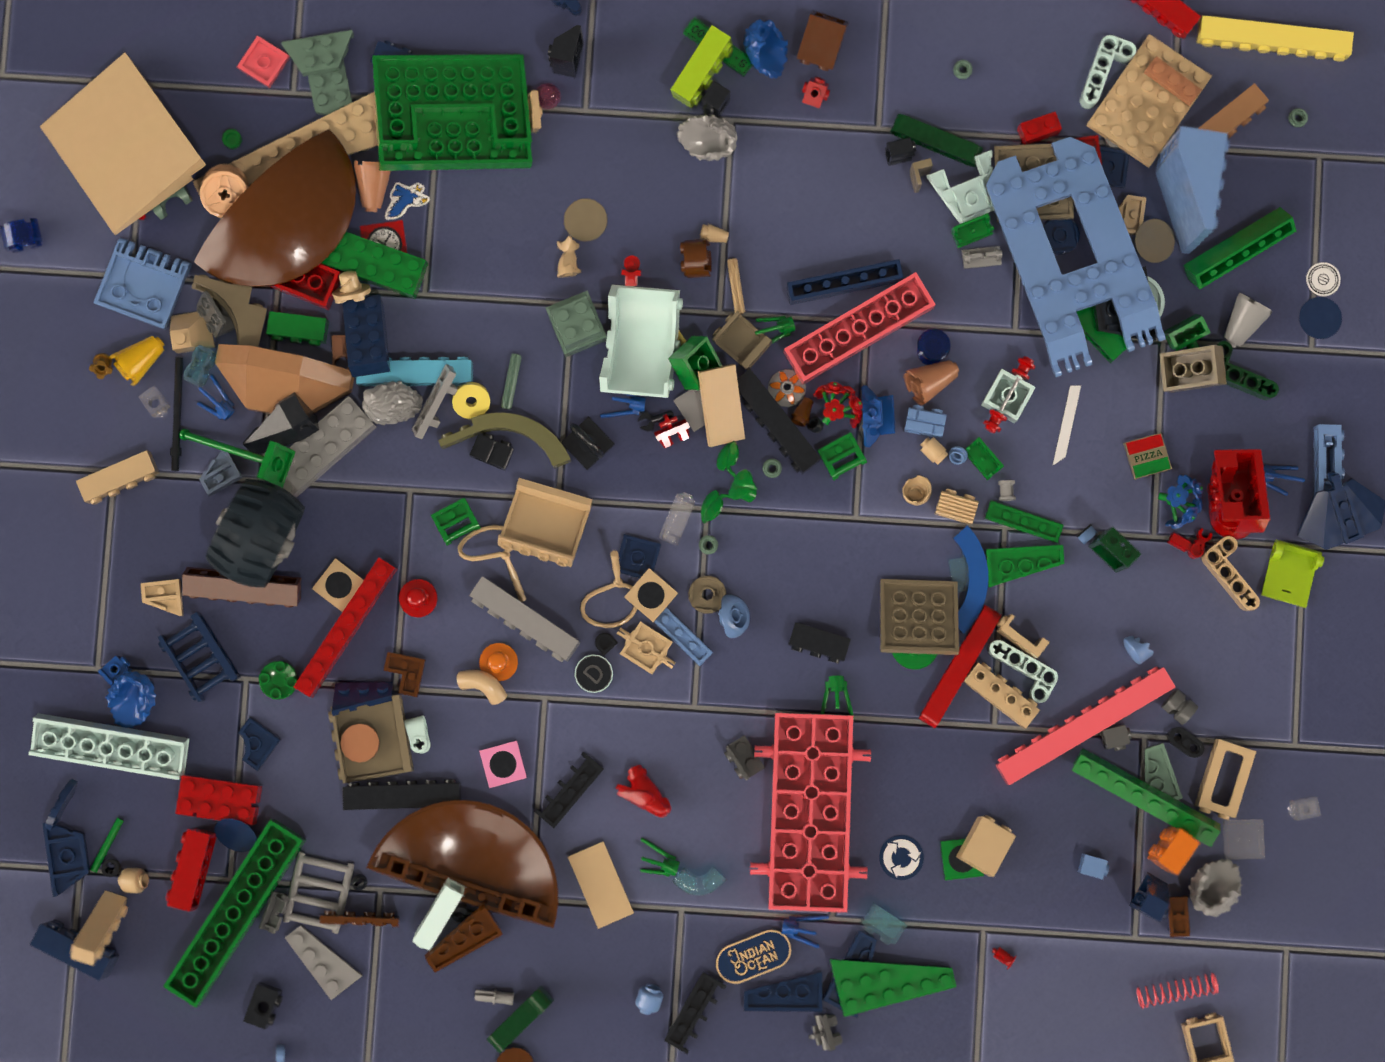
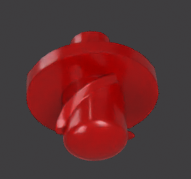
(418, 598)

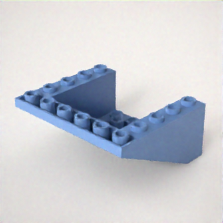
(1190, 182)

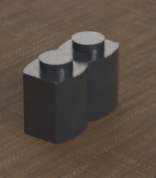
(900, 151)
(492, 452)

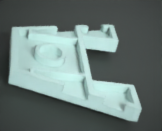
(970, 197)

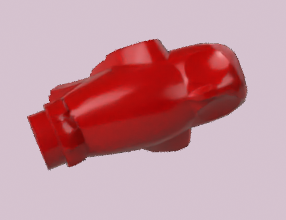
(644, 793)

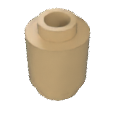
(933, 450)

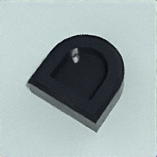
(605, 642)

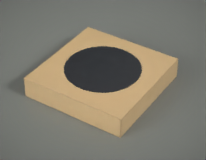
(338, 584)
(651, 595)

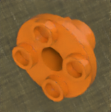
(499, 661)

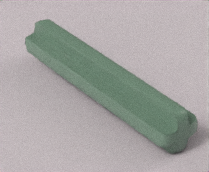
(511, 381)

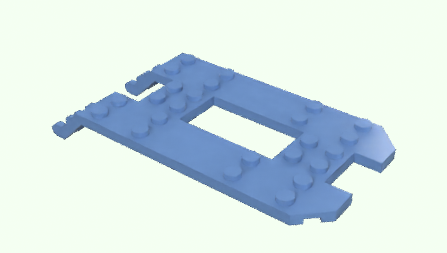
(1058, 296)

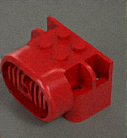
(1238, 493)

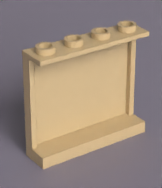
(545, 522)

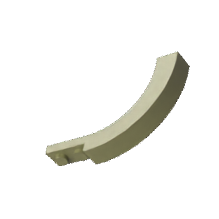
(512, 423)

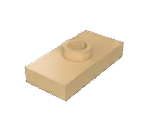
(535, 111)

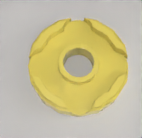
(475, 390)

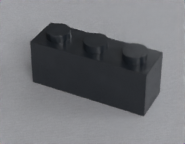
(819, 642)

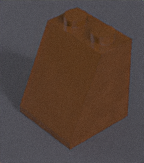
(822, 40)

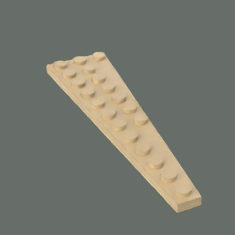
(351, 124)

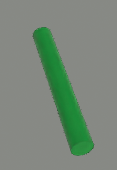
(106, 845)

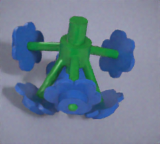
(1178, 495)

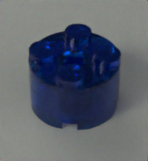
(21, 234)

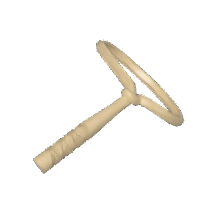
(504, 555)
(616, 583)

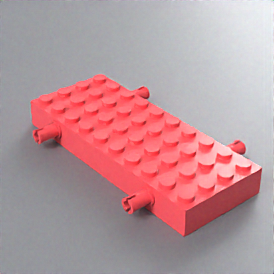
(810, 812)

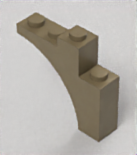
(246, 317)

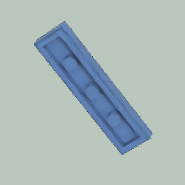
(683, 637)

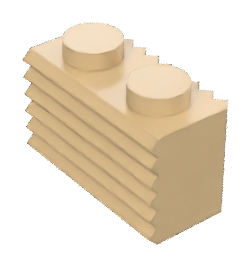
(956, 507)

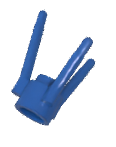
(635, 402)
(224, 409)
(1270, 474)
(790, 928)

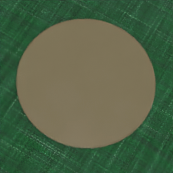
(585, 219)
(1154, 240)

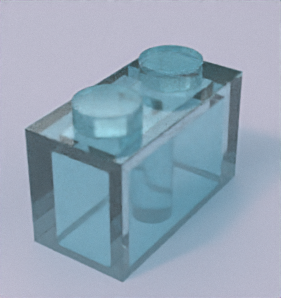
(884, 924)

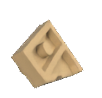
(1132, 212)
(164, 595)

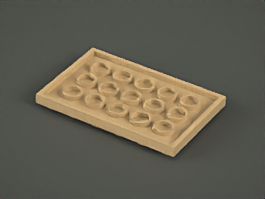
(1139, 111)

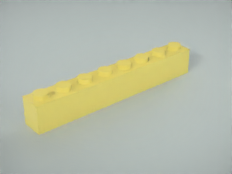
(1275, 38)

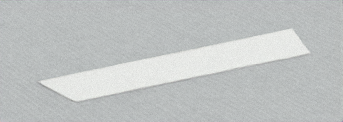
(1067, 423)

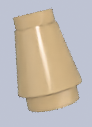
(714, 234)

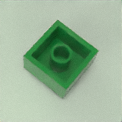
(691, 358)

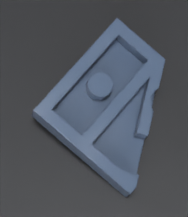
(220, 474)

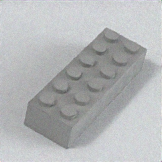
(319, 452)
(528, 621)

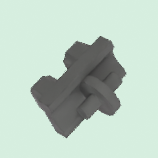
(822, 1032)

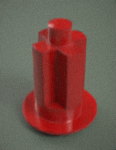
(1004, 957)

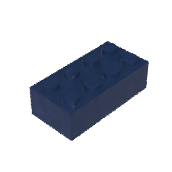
(366, 336)
(58, 941)

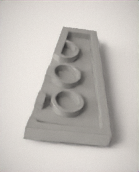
(326, 967)

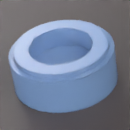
(280, 1053)

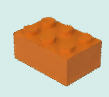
(1172, 850)

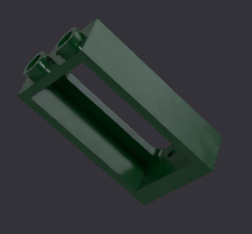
(1109, 549)

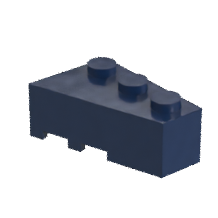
(1152, 898)

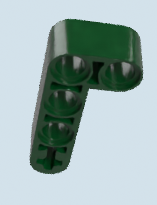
(1242, 376)
(520, 1019)

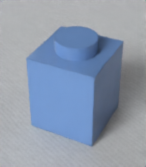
(1093, 866)

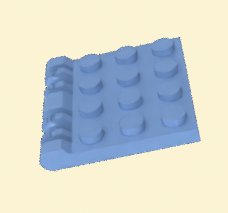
(142, 287)

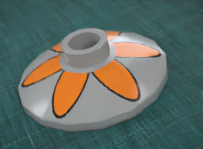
(786, 397)

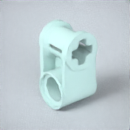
(417, 730)

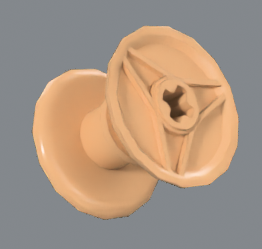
(219, 178)

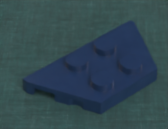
(65, 857)

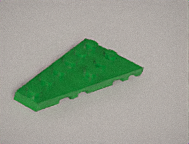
(878, 984)

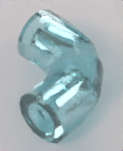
(699, 885)

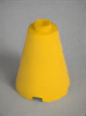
(138, 358)

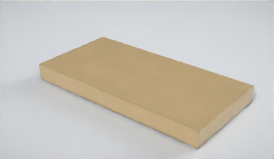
(721, 405)
(600, 885)

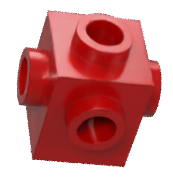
(813, 98)

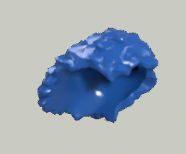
(766, 48)
(131, 699)

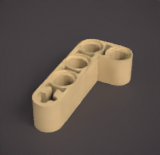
(1233, 575)

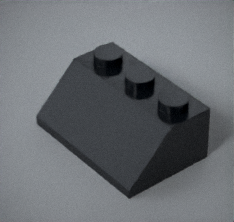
(566, 52)

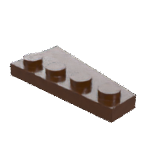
(331, 917)
(465, 938)

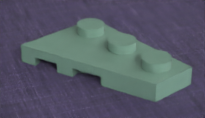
(1160, 772)

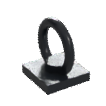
(587, 443)

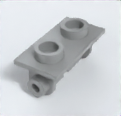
(982, 257)

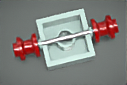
(1008, 395)

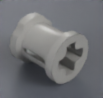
(1006, 490)

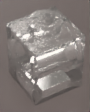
(147, 399)

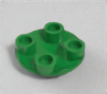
(278, 680)

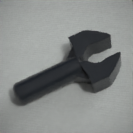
(654, 419)
(461, 912)

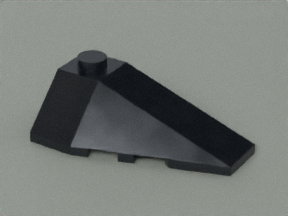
(287, 424)

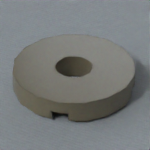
(695, 594)

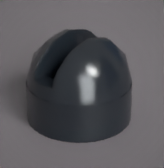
(815, 424)
(362, 885)

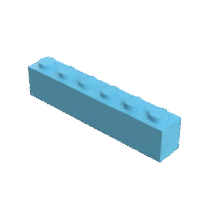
(420, 372)

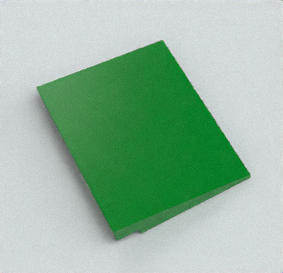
(451, 112)

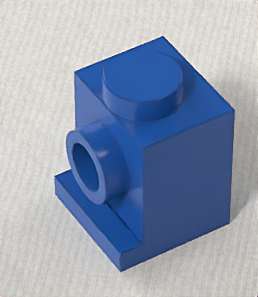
(107, 673)

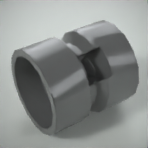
(1179, 706)

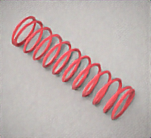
(1214, 983)

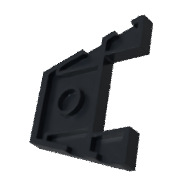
(1108, 320)

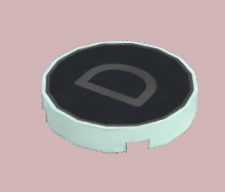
(593, 673)

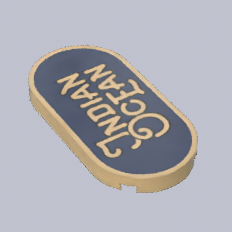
(753, 956)

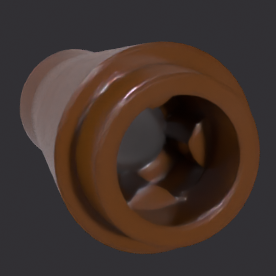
(802, 413)

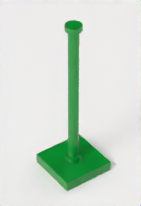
(274, 464)

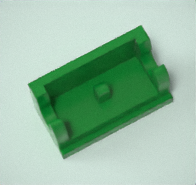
(972, 230)
(983, 458)

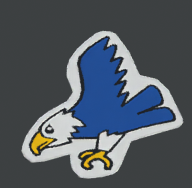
(404, 197)

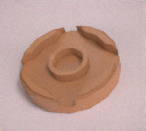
(360, 743)

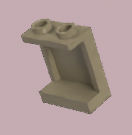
(740, 341)

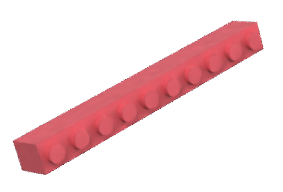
(1085, 725)

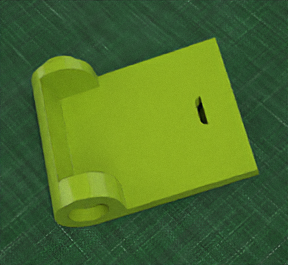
(1291, 570)

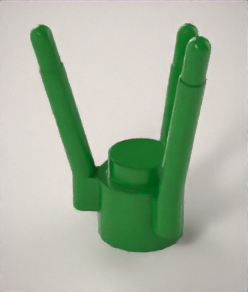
(784, 325)
(836, 684)
(669, 865)

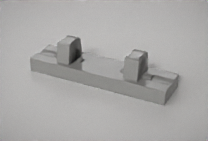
(427, 415)

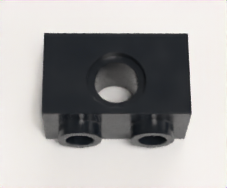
(715, 100)
(254, 1014)

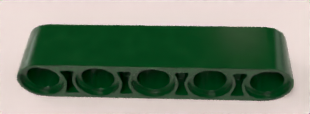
(936, 140)

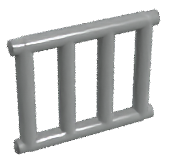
(294, 897)

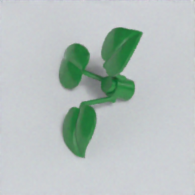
(741, 488)

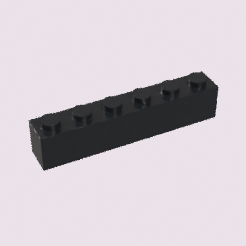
(777, 423)
(399, 796)

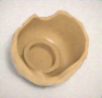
(917, 490)

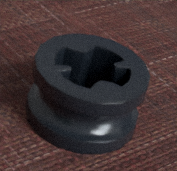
(105, 866)

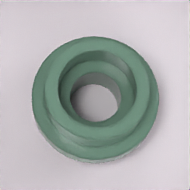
(965, 64)
(1298, 112)
(776, 463)
(708, 538)

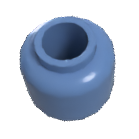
(649, 999)

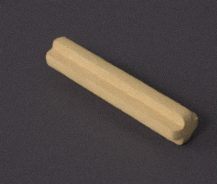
(736, 285)

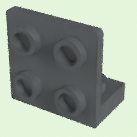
(214, 314)
(743, 756)

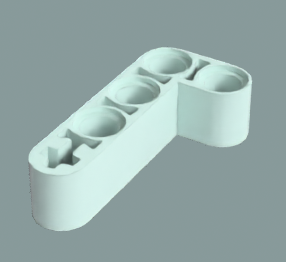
(1101, 73)
(1021, 666)

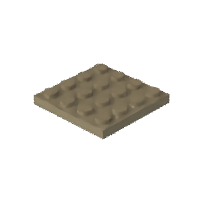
(1031, 157)
(919, 617)

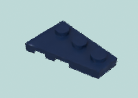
(360, 693)

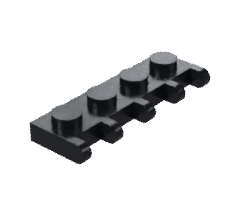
(571, 791)
(692, 1011)

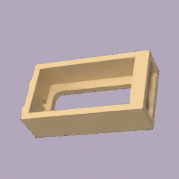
(1210, 777)

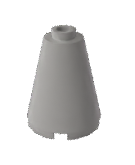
(1245, 320)

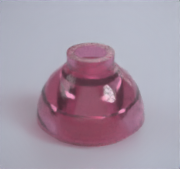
(548, 95)

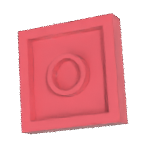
(263, 61)

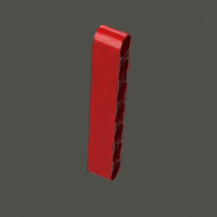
(960, 666)

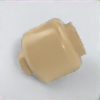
(133, 880)

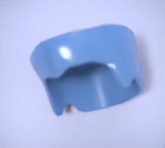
(1136, 650)

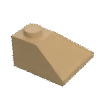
(188, 332)

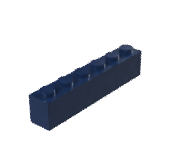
(844, 282)

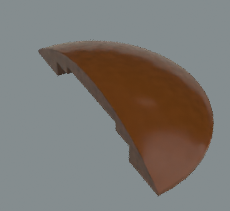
(285, 217)
(478, 848)

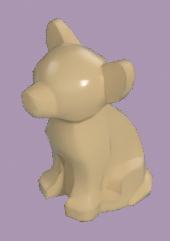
(568, 262)

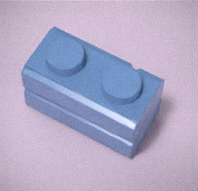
(925, 422)

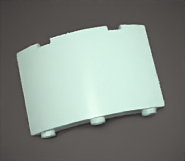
(641, 341)

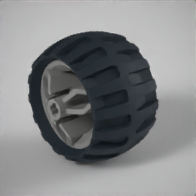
(255, 533)

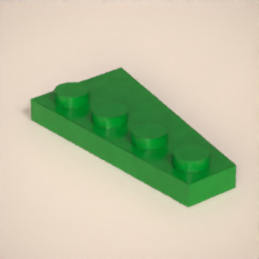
(1017, 562)

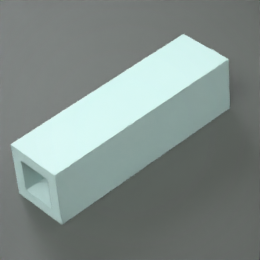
(438, 914)

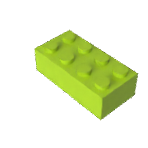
(702, 66)

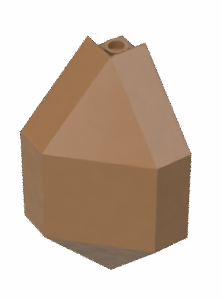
(268, 376)

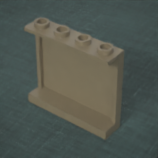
(394, 748)

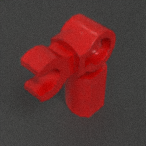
(1193, 550)

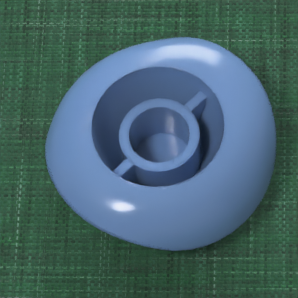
(734, 615)

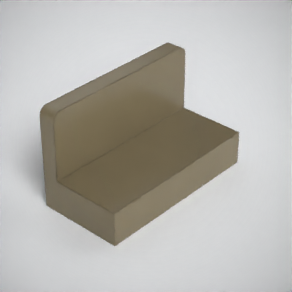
(918, 170)

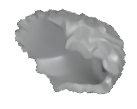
(707, 137)
(391, 403)
(1215, 887)

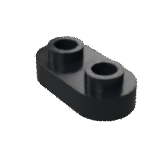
(1185, 741)

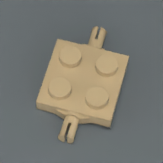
(646, 648)

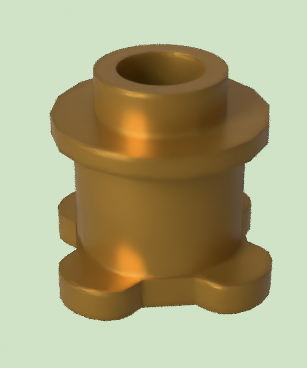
(101, 365)

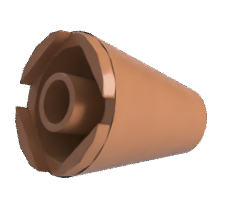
(371, 184)
(930, 380)

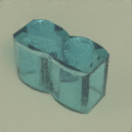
(198, 370)

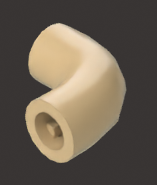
(484, 682)

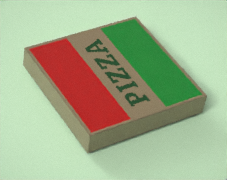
(1147, 456)

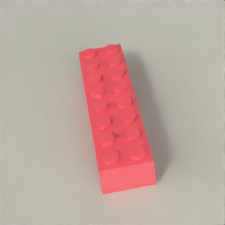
(859, 328)

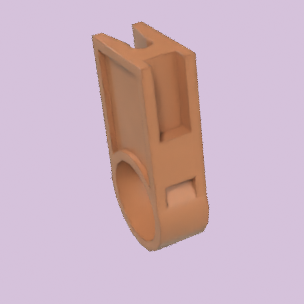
(338, 348)

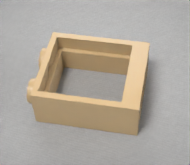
(1209, 1018)

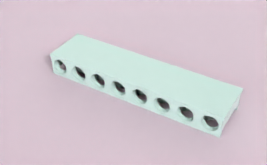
(109, 746)

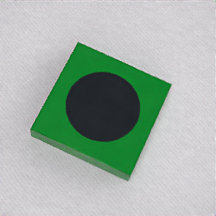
(952, 866)

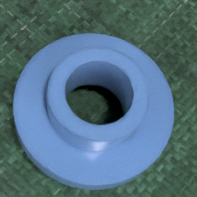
(955, 458)

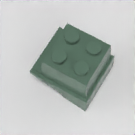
(576, 323)

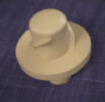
(350, 288)

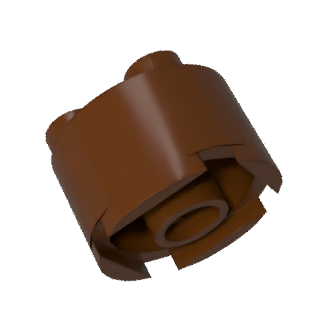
(697, 258)

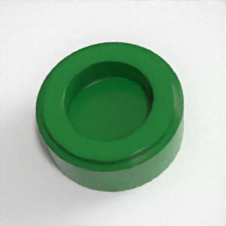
(231, 139)

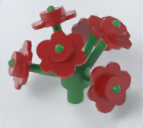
(835, 408)

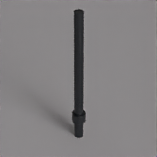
(175, 450)

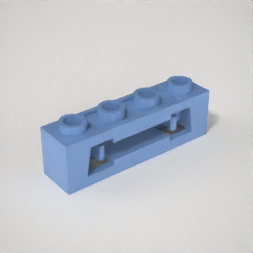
(1324, 437)

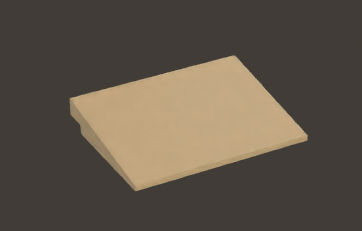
(122, 145)

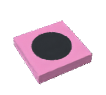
(503, 764)

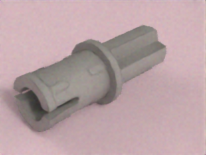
(494, 996)

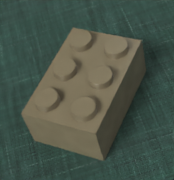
(1193, 368)

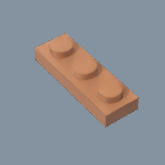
(1172, 81)

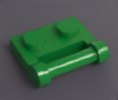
(837, 451)
(453, 515)

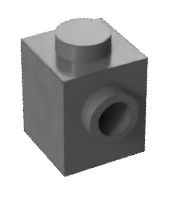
(1116, 737)

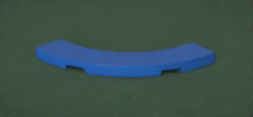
(977, 578)

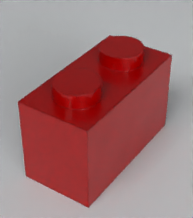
(1039, 128)

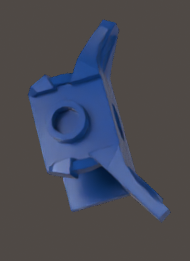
(877, 415)

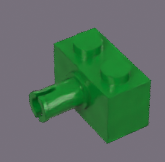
(1187, 333)

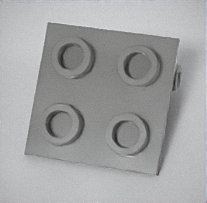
(691, 408)

